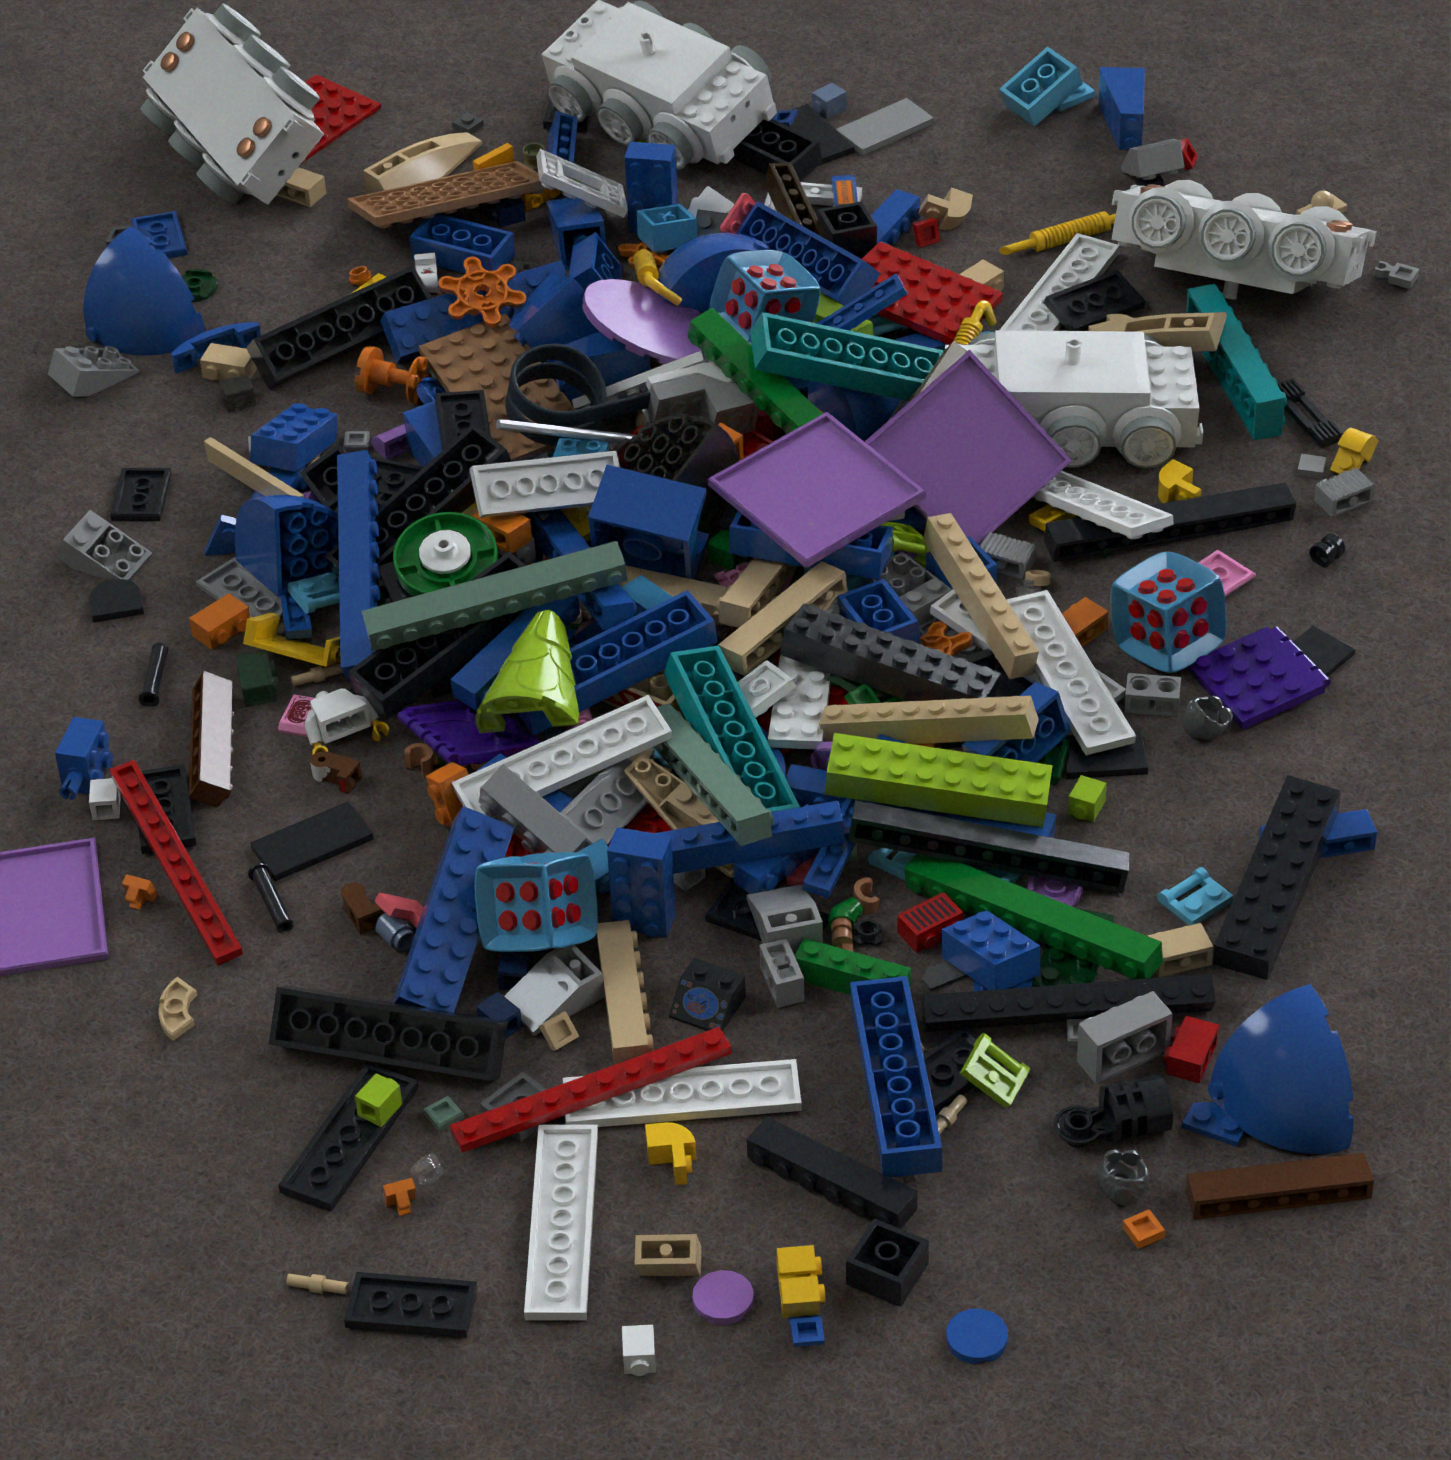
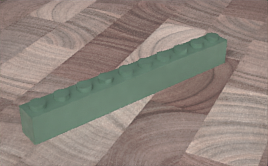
(494, 595)
(713, 781)

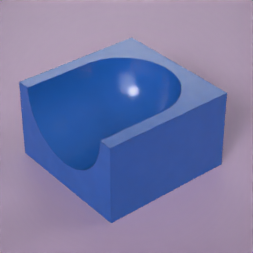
(650, 520)

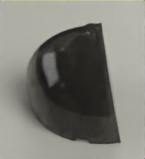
(685, 452)

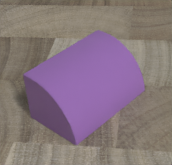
(391, 442)

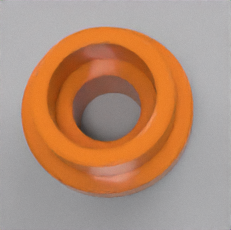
(359, 275)

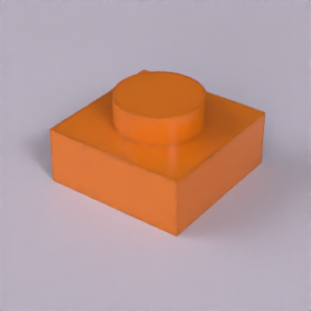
(1143, 1229)

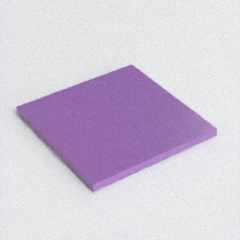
(970, 448)
(817, 478)
(51, 907)

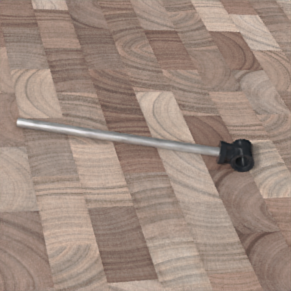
(562, 431)

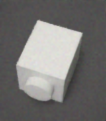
(104, 799)
(638, 1349)

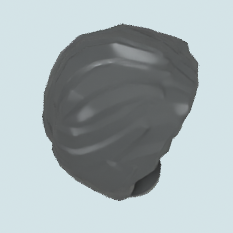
(1202, 720)
(1118, 1181)

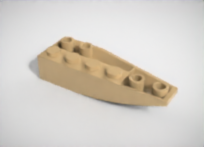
(420, 162)
(1191, 330)
(670, 798)

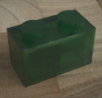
(256, 678)

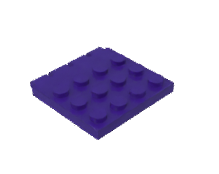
(1259, 676)
(453, 733)

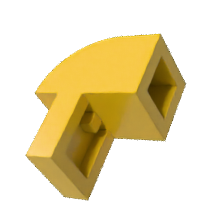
(1354, 449)
(1176, 483)
(673, 1145)

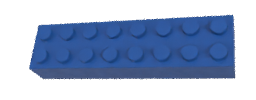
(835, 269)
(430, 320)
(633, 652)
(449, 918)
(895, 1077)

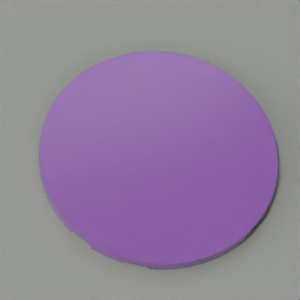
(639, 319)

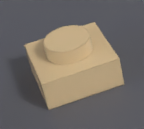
(558, 1031)

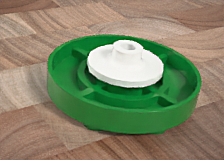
(442, 552)

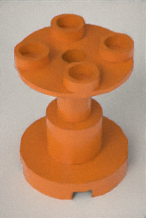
(377, 372)

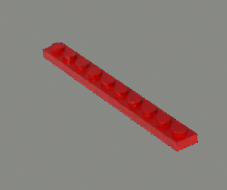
(176, 862)
(590, 1089)

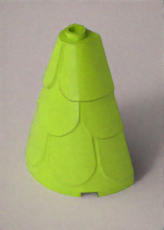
(533, 678)

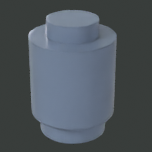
(395, 932)

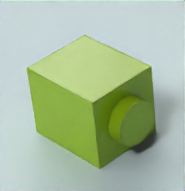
(1087, 798)
(378, 1099)

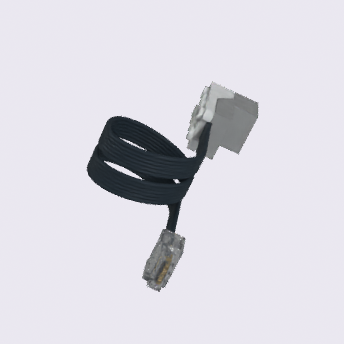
(689, 391)

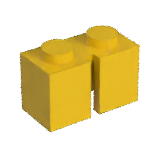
(799, 1281)

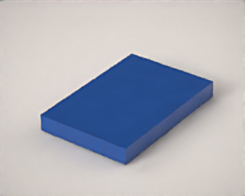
(164, 233)

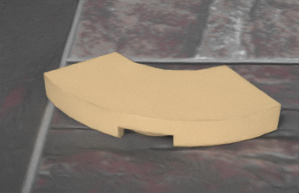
(174, 1008)

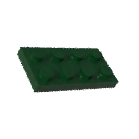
(1064, 968)

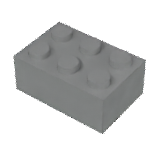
(1124, 1037)

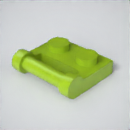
(907, 539)
(991, 1076)

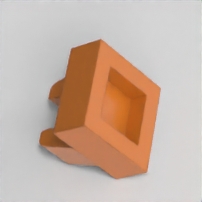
(138, 891)
(400, 1194)

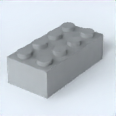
(533, 818)

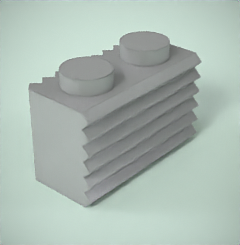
(1344, 492)
(1009, 554)

